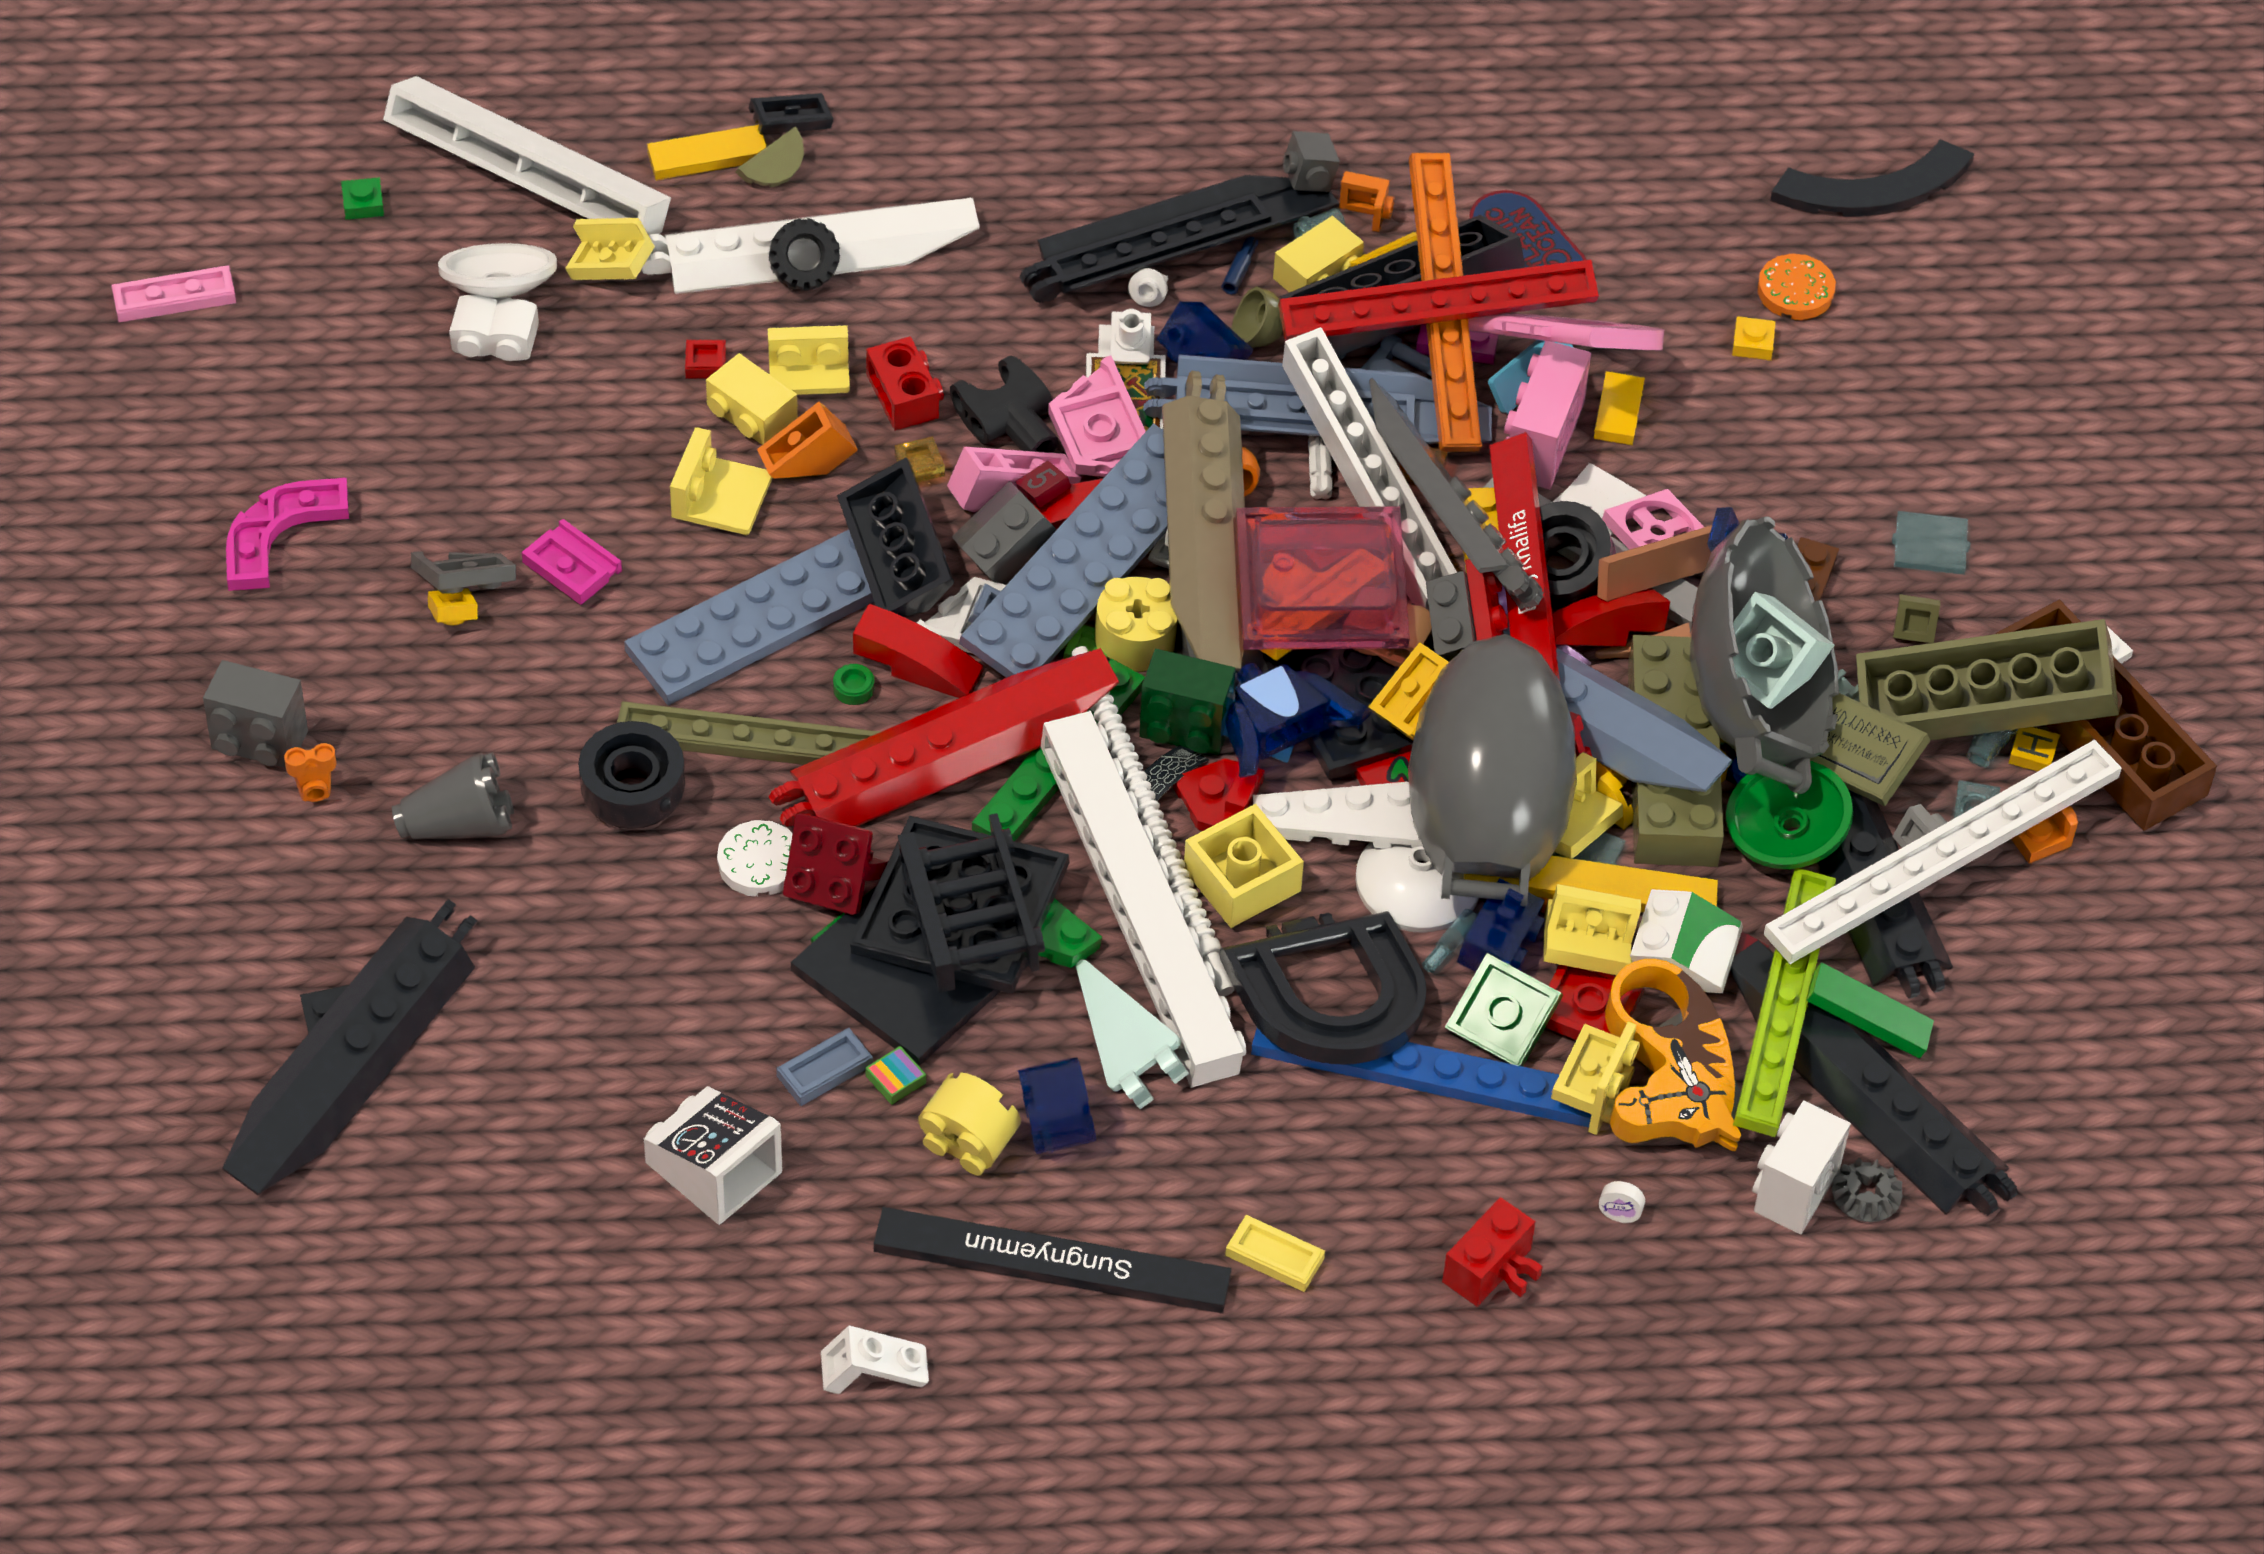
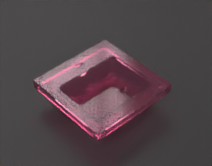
(1322, 578)

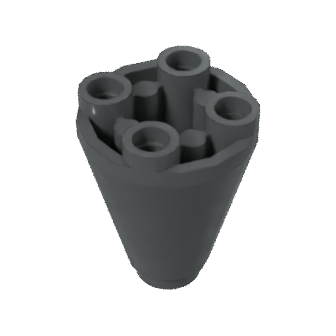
(457, 803)

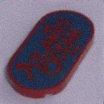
(1539, 234)

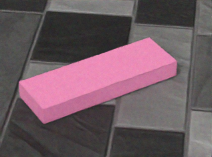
(173, 293)

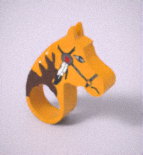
(1691, 1064)

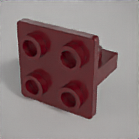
(830, 864)

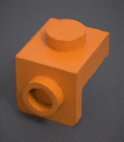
(1367, 196)

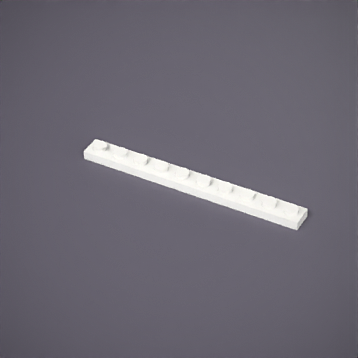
(1941, 851)

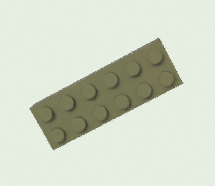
(1994, 680)
(1672, 822)

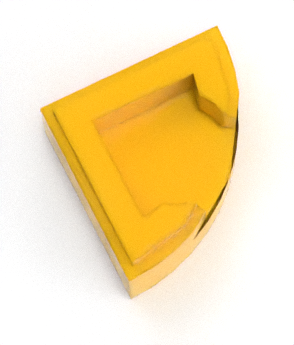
(1610, 786)

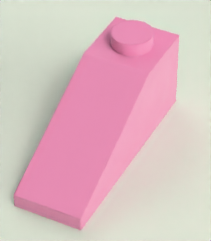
(987, 470)

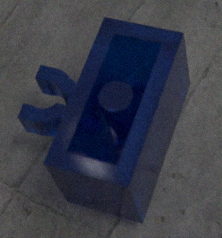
(1503, 930)

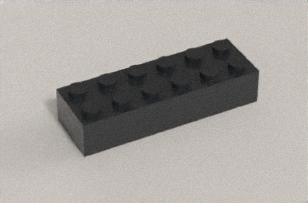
(1483, 249)

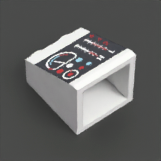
(716, 1152)

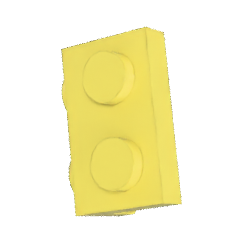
(609, 249)

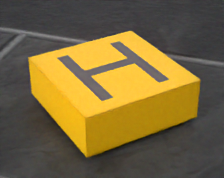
(2033, 748)

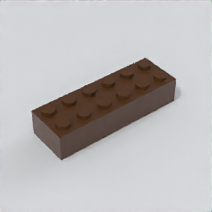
(2157, 758)

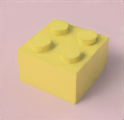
(1243, 865)

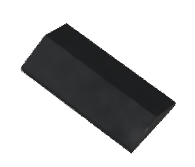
(896, 541)

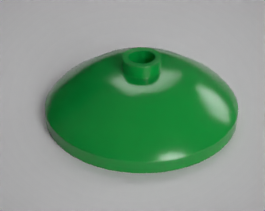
(1764, 810)

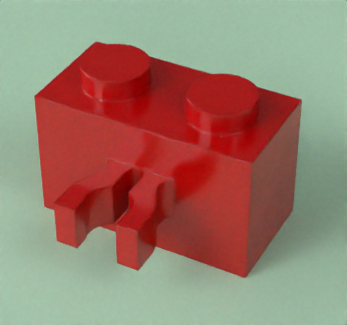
(1492, 1252)

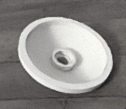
(497, 269)
(1407, 889)

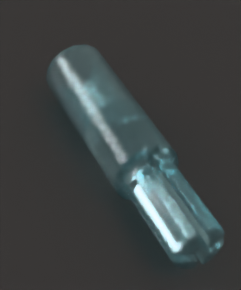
(1450, 940)

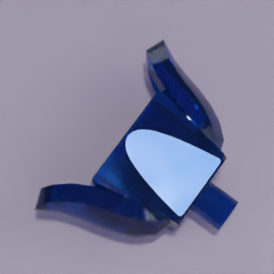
(1283, 709)

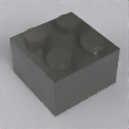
(254, 713)

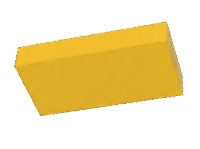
(1619, 408)

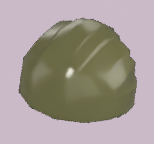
(1258, 318)

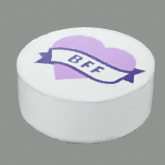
(1622, 1202)

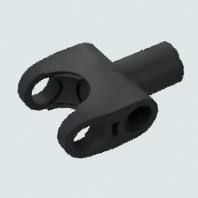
(1009, 409)

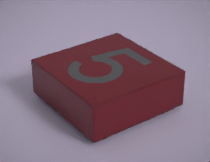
(1043, 484)

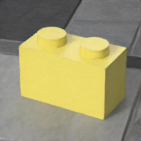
(1316, 255)
(751, 399)

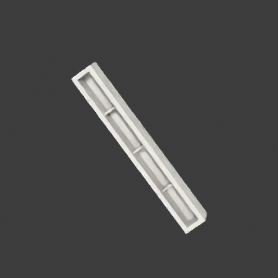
(522, 155)

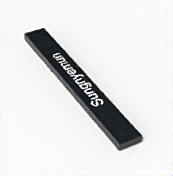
(1052, 1260)

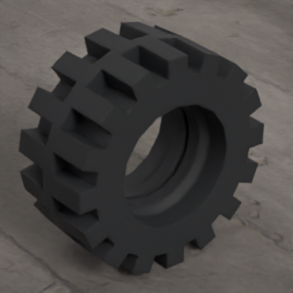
(810, 230)

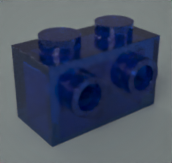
(1200, 332)

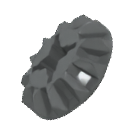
(1867, 1205)

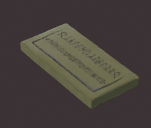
(1870, 749)

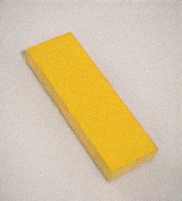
(704, 152)

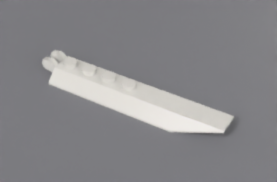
(866, 241)

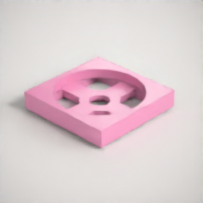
(1640, 511)

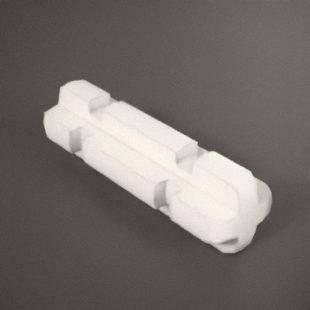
(1319, 468)

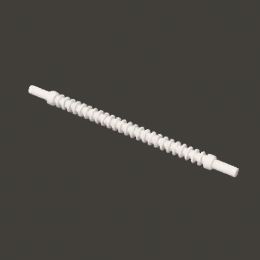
(1164, 846)

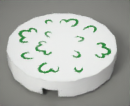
(755, 857)

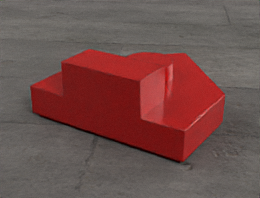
(1217, 792)

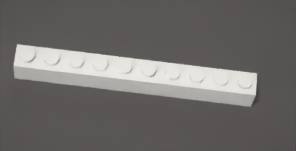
(1142, 898)

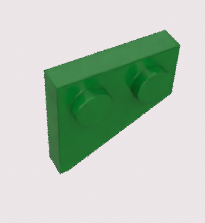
(1067, 937)

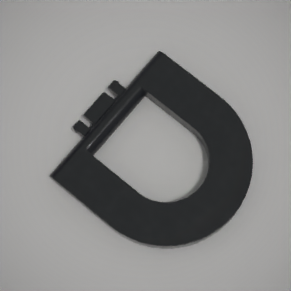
(1321, 1036)

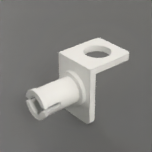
(1130, 337)

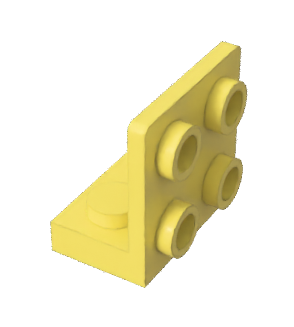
(716, 489)

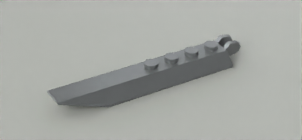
(1450, 501)

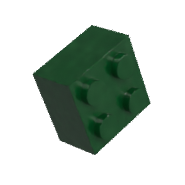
(1186, 701)

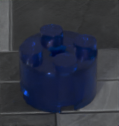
(1057, 1105)

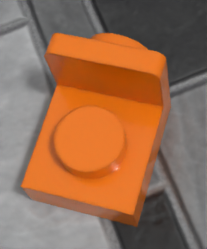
(2048, 836)

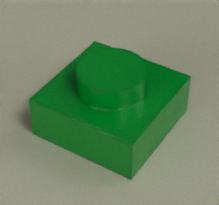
(362, 198)

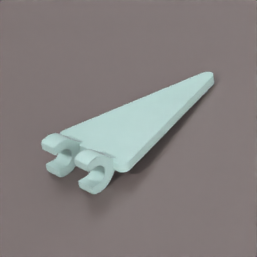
(1127, 1036)

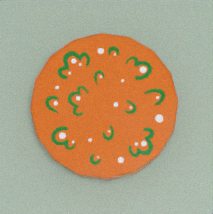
(1796, 286)

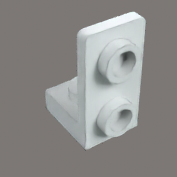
(874, 1354)

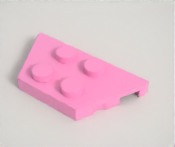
(1096, 421)

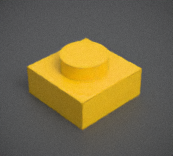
(1753, 338)
(452, 607)

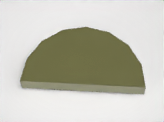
(776, 162)

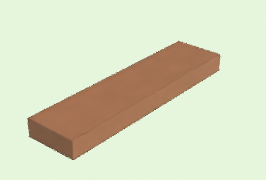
(1653, 564)

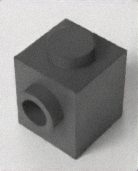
(1311, 161)

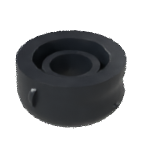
(1579, 527)
(627, 752)

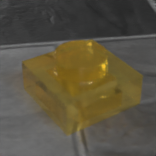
(923, 457)

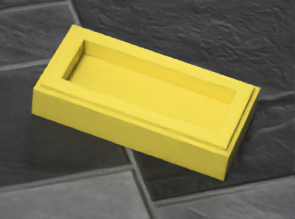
(1275, 1253)

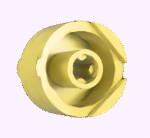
(1134, 620)
(968, 1122)

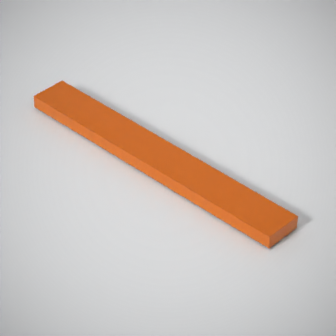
(1447, 340)

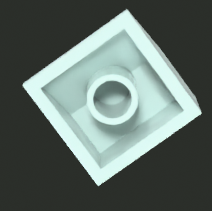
(1775, 649)

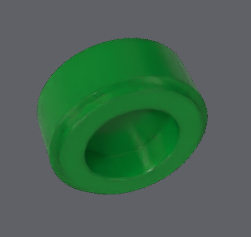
(853, 684)

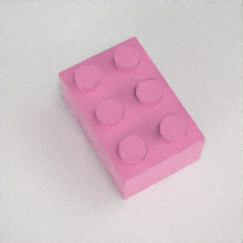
(1550, 405)

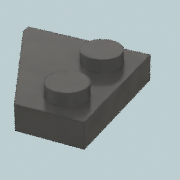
(464, 570)

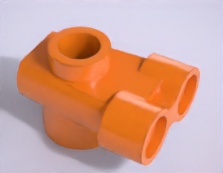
(312, 770)

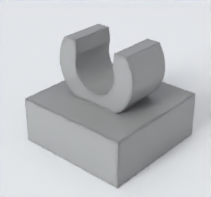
(1916, 824)

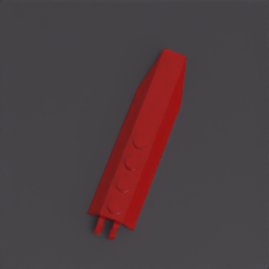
(945, 743)

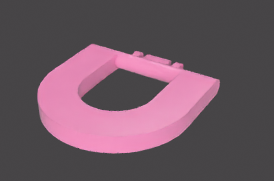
(1571, 331)

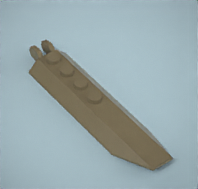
(1201, 505)

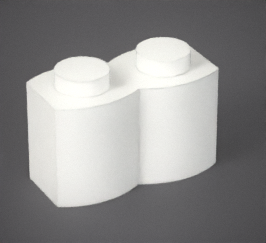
(494, 327)

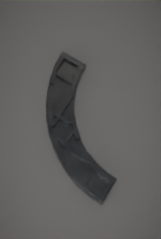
(1878, 194)

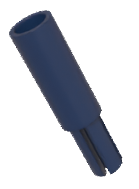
(1239, 266)

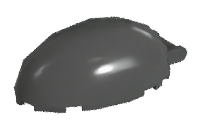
(1796, 728)
(1492, 768)

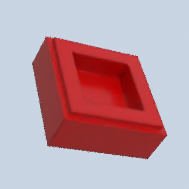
(704, 358)

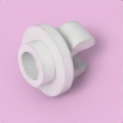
(1148, 287)

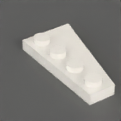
(1344, 814)

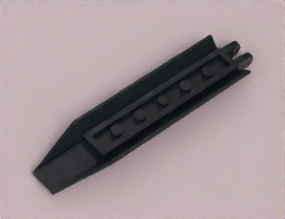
(1167, 232)
(1902, 936)
(350, 1050)
(1885, 1101)

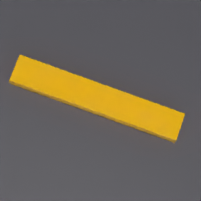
(1609, 879)

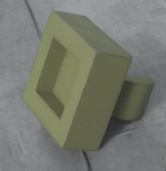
(1916, 618)

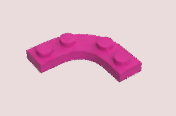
(277, 510)

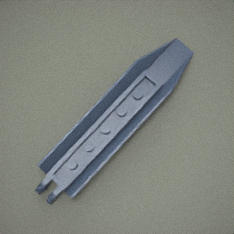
(1270, 403)
(1635, 733)

